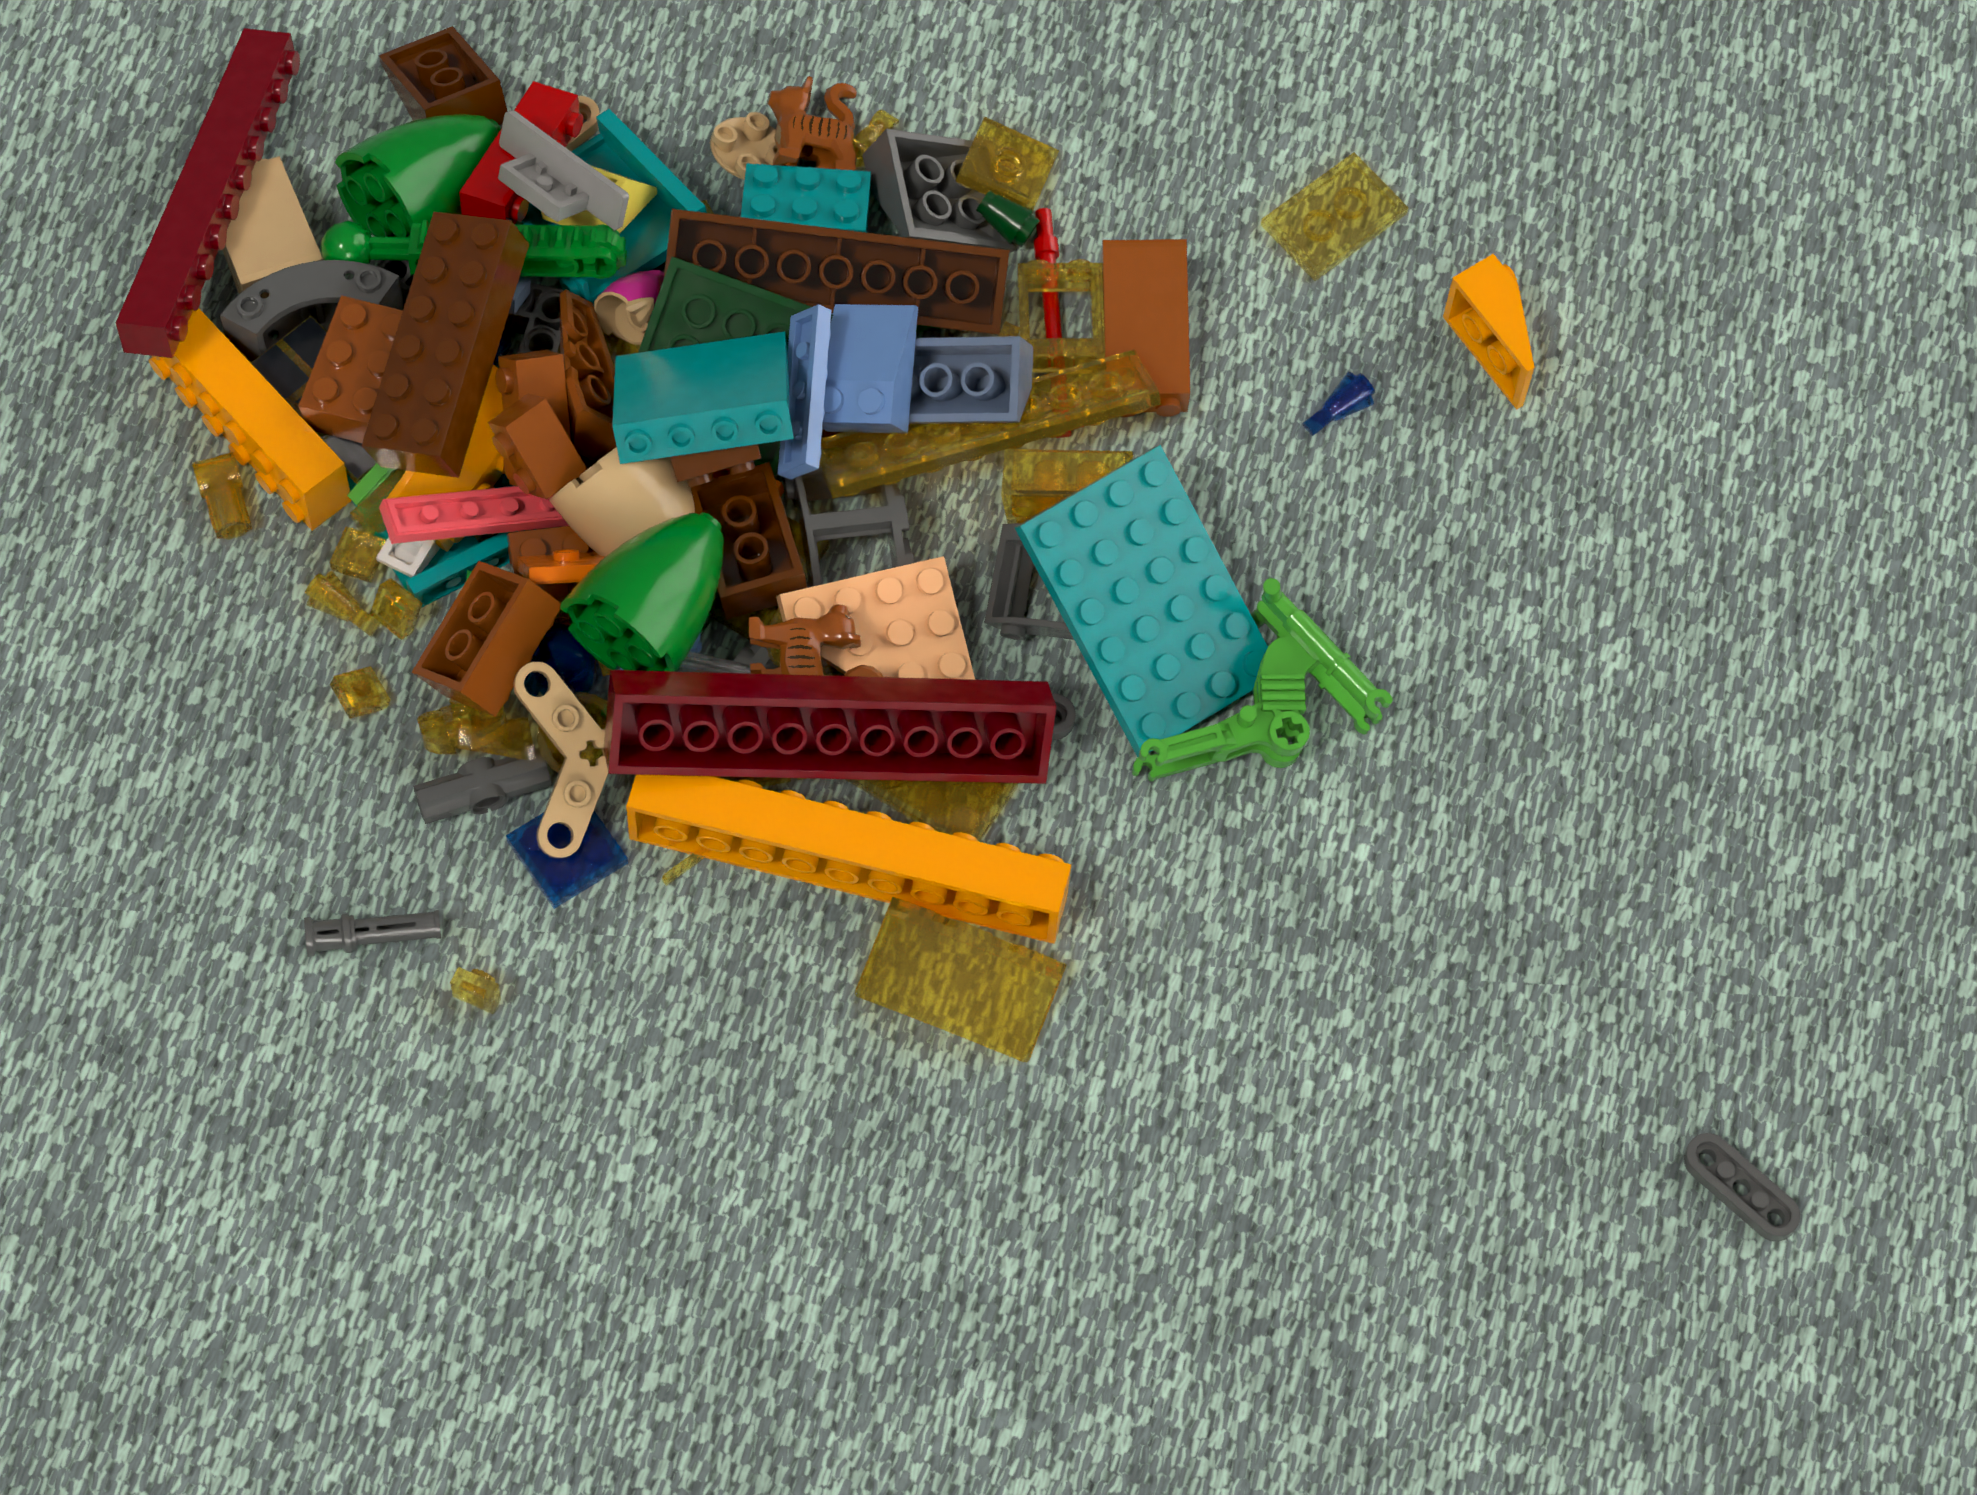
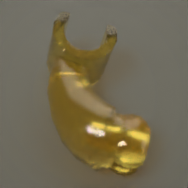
(864, 139)

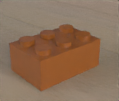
(349, 369)
(487, 638)

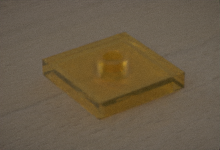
(1007, 164)

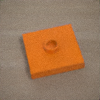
(561, 567)

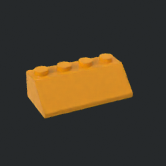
(481, 464)

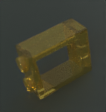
(1075, 276)

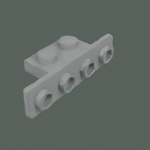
(556, 177)

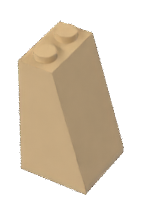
(268, 228)

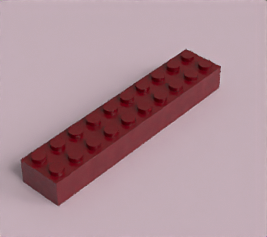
(828, 727)

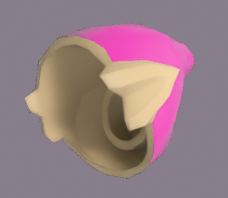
(628, 305)

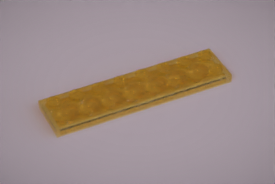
(1056, 404)

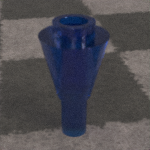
(1348, 397)

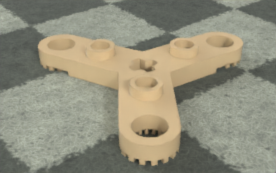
(569, 729)

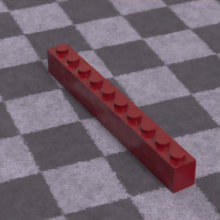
(207, 194)

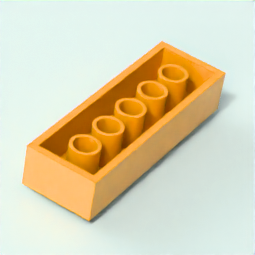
(256, 423)

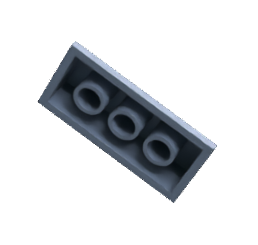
(970, 380)

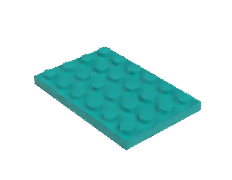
(1146, 598)

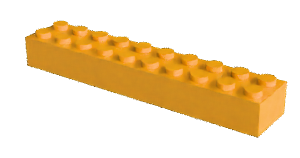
(852, 851)

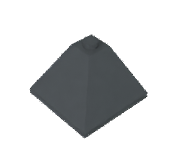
(919, 190)

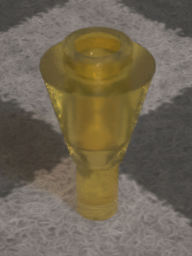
(332, 597)

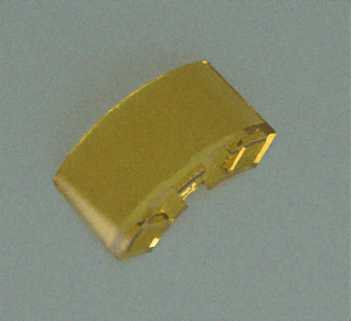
(960, 979)

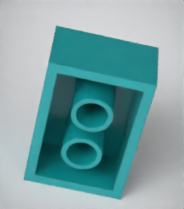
(807, 196)

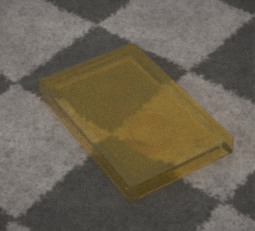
(1334, 216)

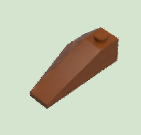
(587, 376)

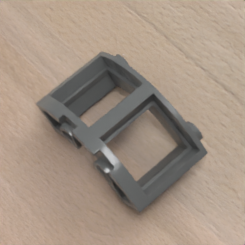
(300, 293)
(888, 519)
(1010, 592)

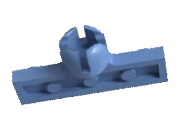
(807, 380)

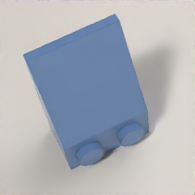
(870, 368)

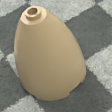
(621, 500)

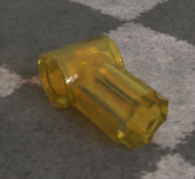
(221, 488)

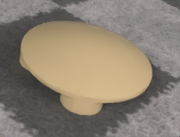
(743, 142)

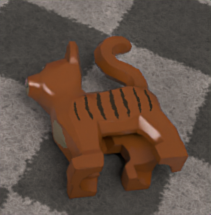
(813, 137)
(802, 641)

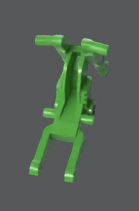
(1277, 698)

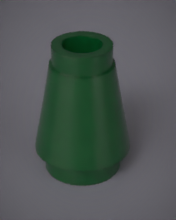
(1008, 218)

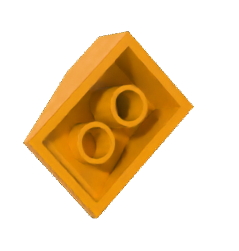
(1490, 321)

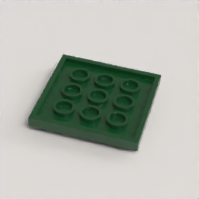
(712, 307)

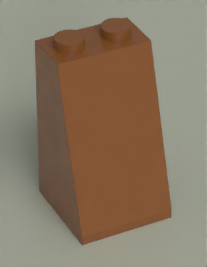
(1149, 313)

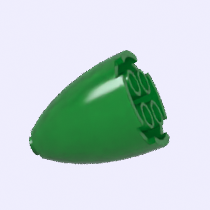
(412, 171)
(649, 595)

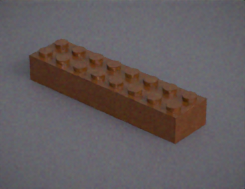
(830, 266)

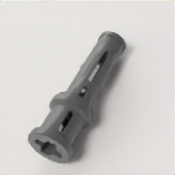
(349, 932)

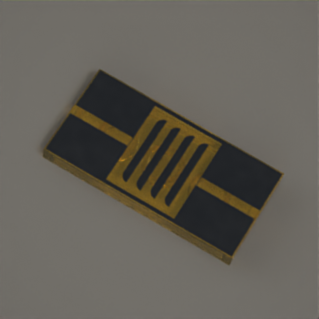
(288, 369)

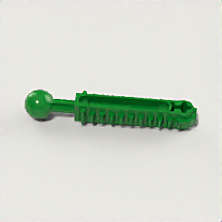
(551, 251)

